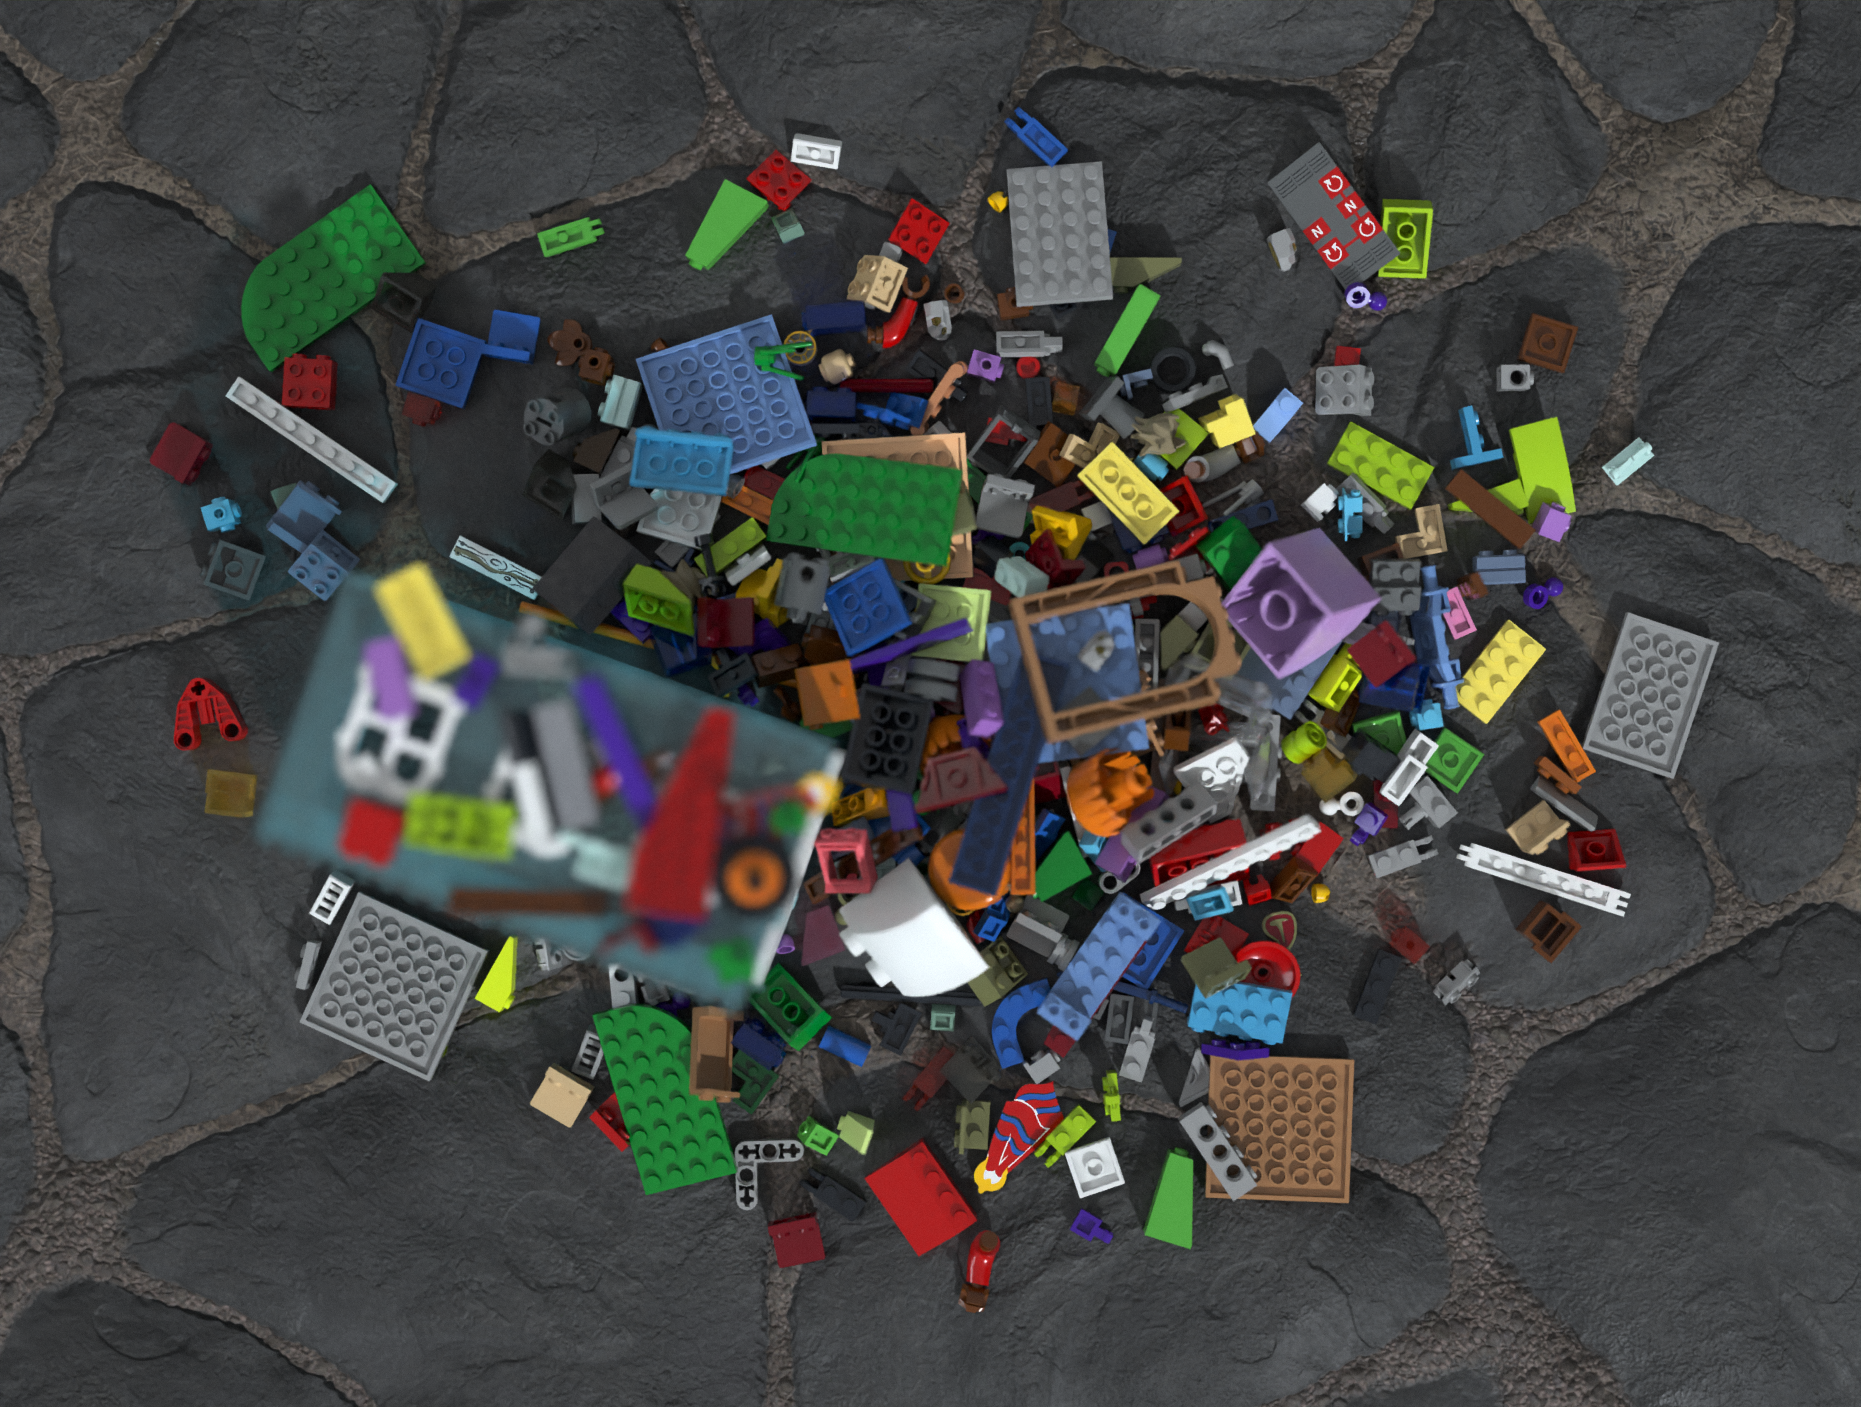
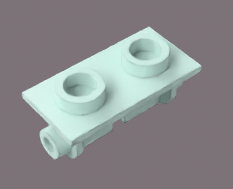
(1628, 461)

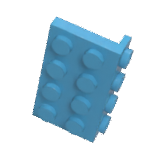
(682, 461)
(1242, 1011)

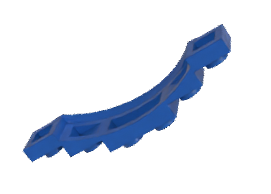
(997, 915)

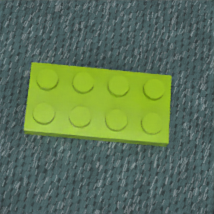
(1380, 465)

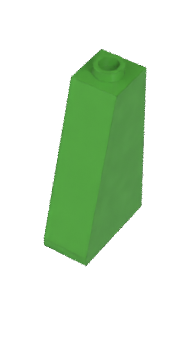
(725, 222)
(1126, 331)
(1173, 1201)

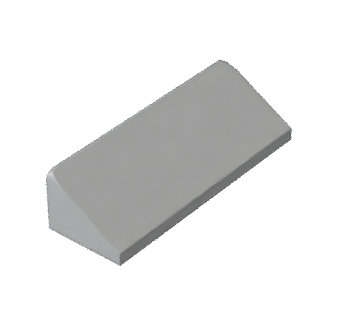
(1565, 803)

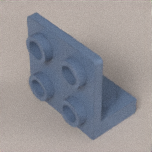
(323, 565)

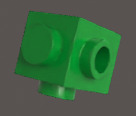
(789, 816)

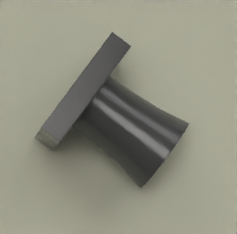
(1112, 407)

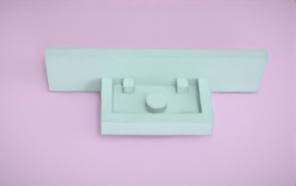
(600, 861)

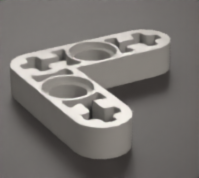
(751, 1163)

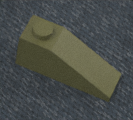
(1130, 272)

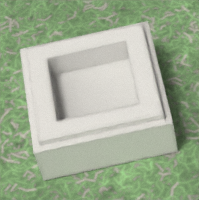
(364, 771)

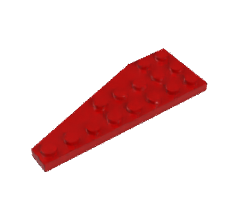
(677, 850)

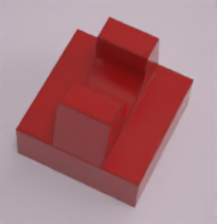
(1258, 892)

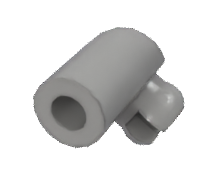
(1220, 351)

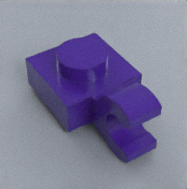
(1370, 821)
(1088, 1226)

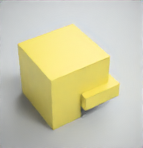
(1229, 423)

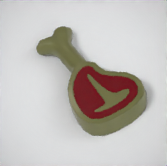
(1281, 927)

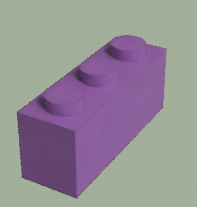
(390, 679)
(981, 698)

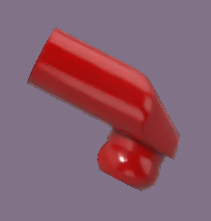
(972, 921)

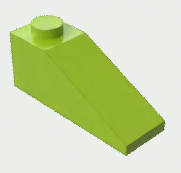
(1509, 494)

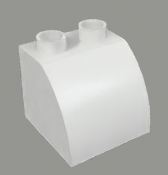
(910, 935)

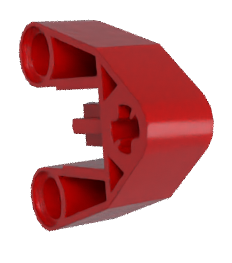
(187, 715)

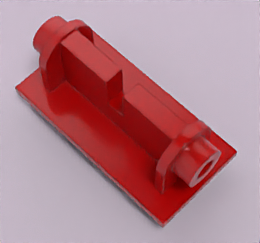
(1213, 718)

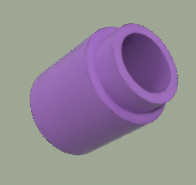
(1150, 557)

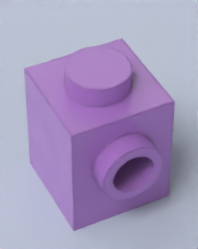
(985, 366)
(1552, 521)

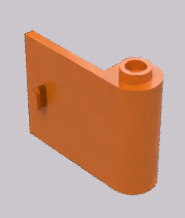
(826, 693)

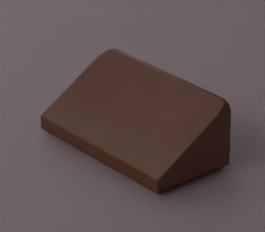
(1341, 721)
(1292, 880)

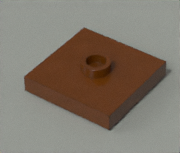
(1547, 343)
(1045, 456)

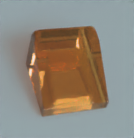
(1065, 398)

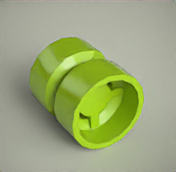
(1304, 742)

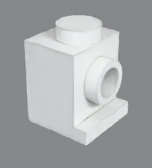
(1320, 501)

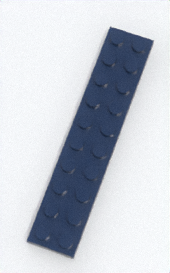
(1015, 760)

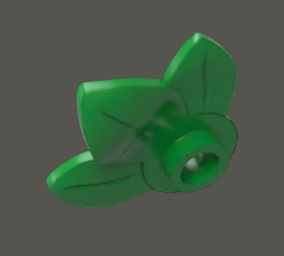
(731, 964)

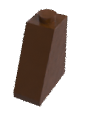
(825, 647)

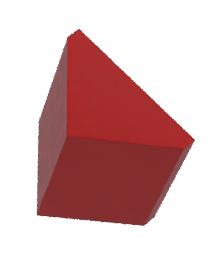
(1186, 501)
(1594, 850)

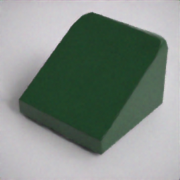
(1087, 894)

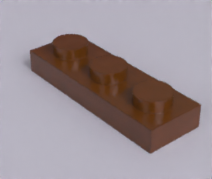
(1471, 586)

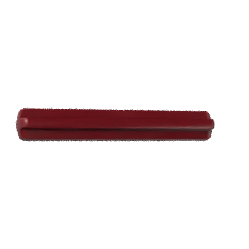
(889, 385)

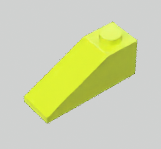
(501, 979)

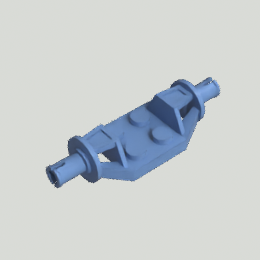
(1430, 640)

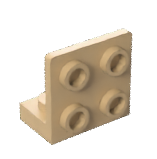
(877, 281)
(1537, 828)
(562, 1095)

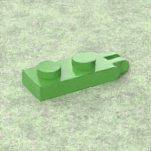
(569, 236)

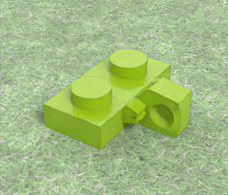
(1112, 1098)

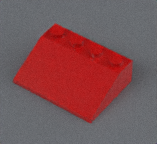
(1197, 849)
(921, 1197)

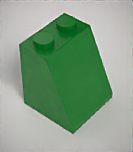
(1059, 867)

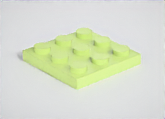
(953, 605)

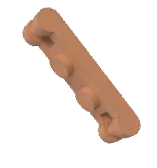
(943, 390)

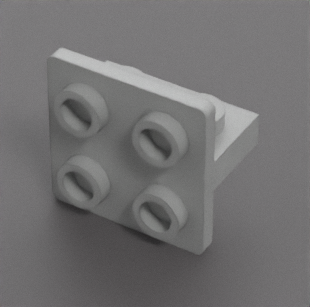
(1038, 926)

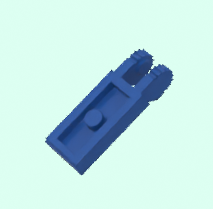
(1037, 138)

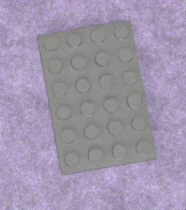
(1059, 234)
(1649, 695)

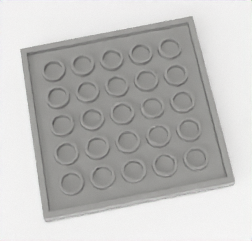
(394, 986)

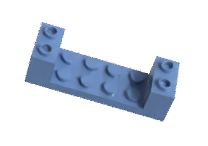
(1097, 965)

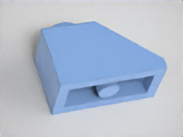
(1277, 415)

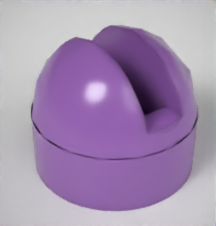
(786, 944)

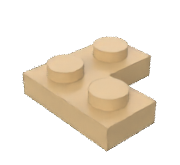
(1083, 452)
(1430, 534)

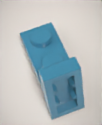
(1473, 441)

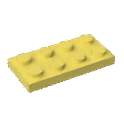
(1128, 493)
(422, 622)
(1498, 671)

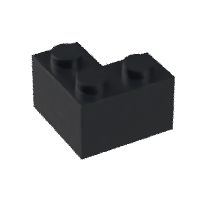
(1370, 757)

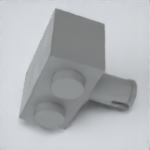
(1429, 804)

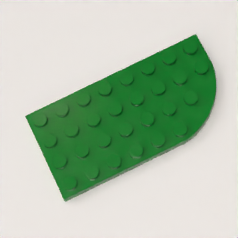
(323, 277)
(869, 508)
(671, 1132)

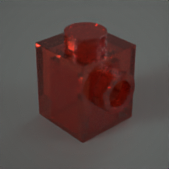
(421, 409)
(1408, 944)

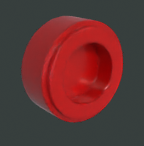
(1028, 367)

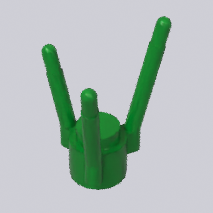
(766, 355)
(813, 451)

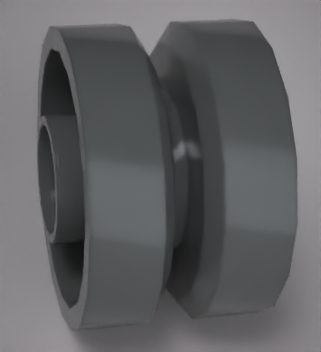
(932, 680)

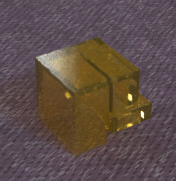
(1327, 774)
(230, 793)

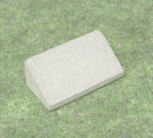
(816, 151)

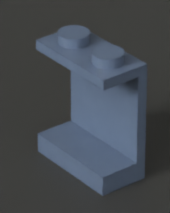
(303, 515)

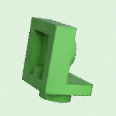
(817, 1136)

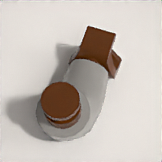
(1218, 462)

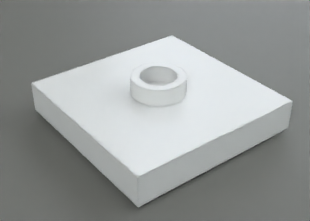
(747, 564)
(1094, 1167)

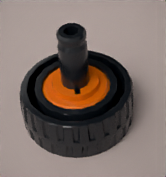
(753, 876)

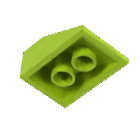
(1409, 228)
(657, 600)

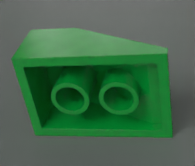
(789, 1008)

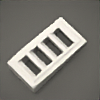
(339, 883)

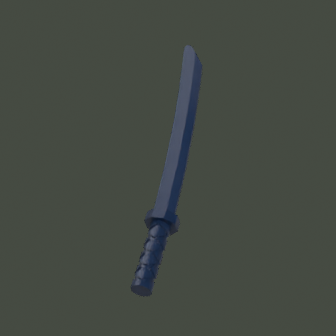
(1149, 995)

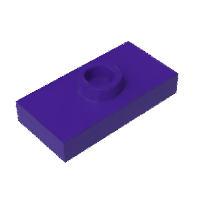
(475, 682)

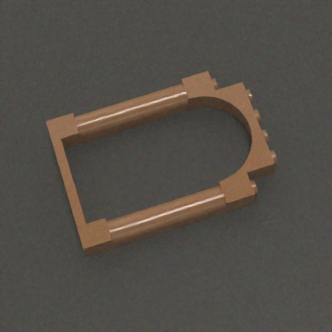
(1154, 580)

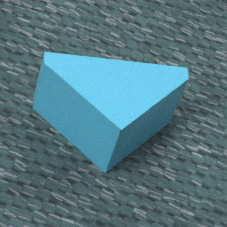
(1210, 903)

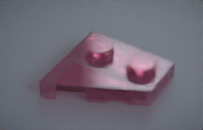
(821, 936)

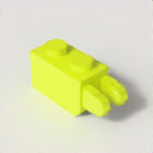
(1336, 681)

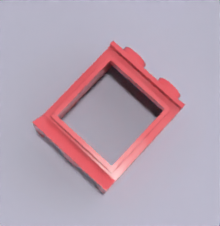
(846, 840)

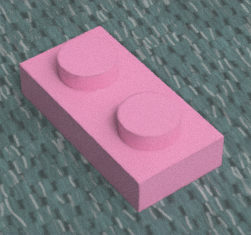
(1458, 619)

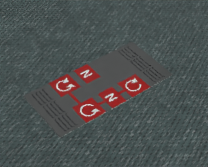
(1333, 217)

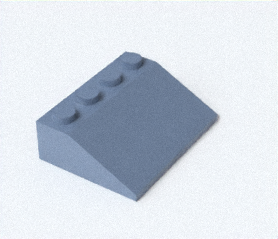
(1289, 690)

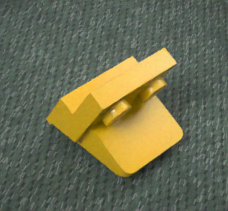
(1067, 528)
(763, 587)

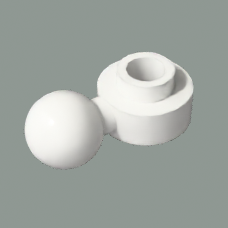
(1332, 805)

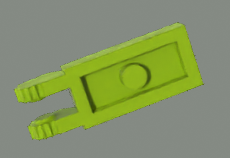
(1066, 1134)

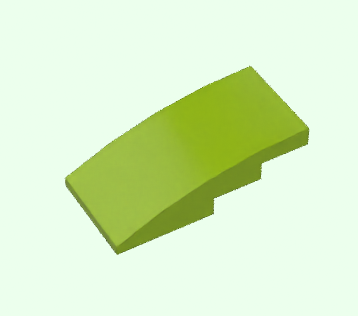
(1542, 466)
(460, 825)

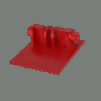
(778, 180)
(918, 231)
(1214, 928)

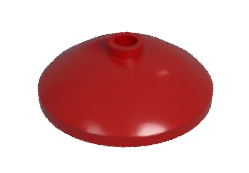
(1279, 961)

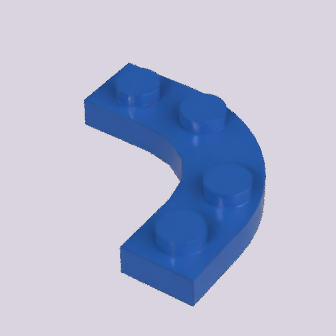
(1007, 1017)

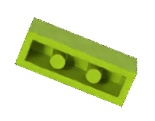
(734, 545)

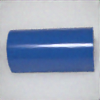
(845, 1046)

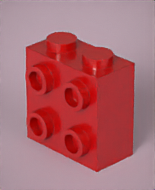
(309, 382)
(372, 832)

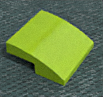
(1188, 431)

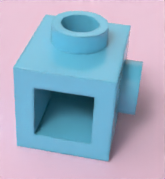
(1429, 717)

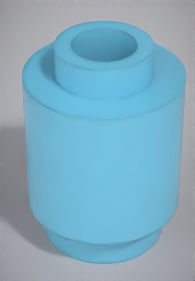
(1152, 466)

